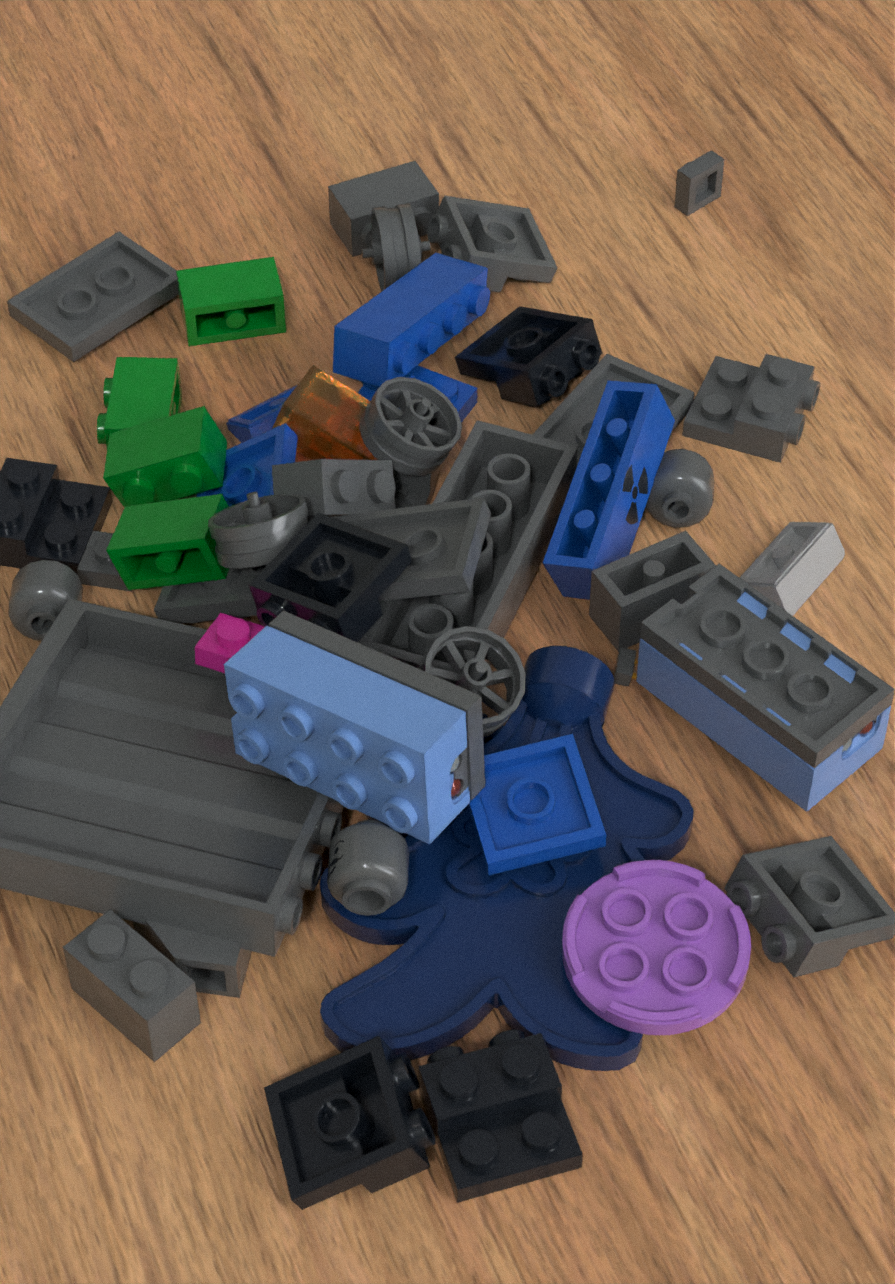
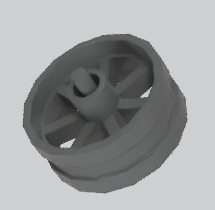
(394, 243)
(407, 434)
(257, 529)
(477, 673)

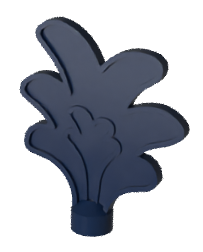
(498, 937)

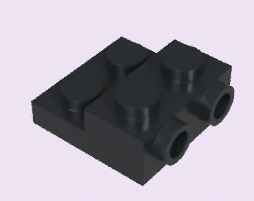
(532, 354)
(47, 515)
(330, 577)
(498, 1114)
(349, 1123)

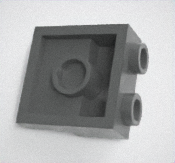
(493, 237)
(753, 406)
(809, 904)

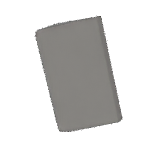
(796, 563)

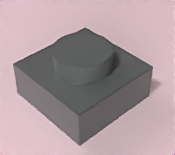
(699, 183)
(96, 566)

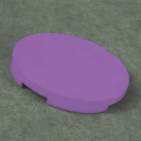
(656, 948)

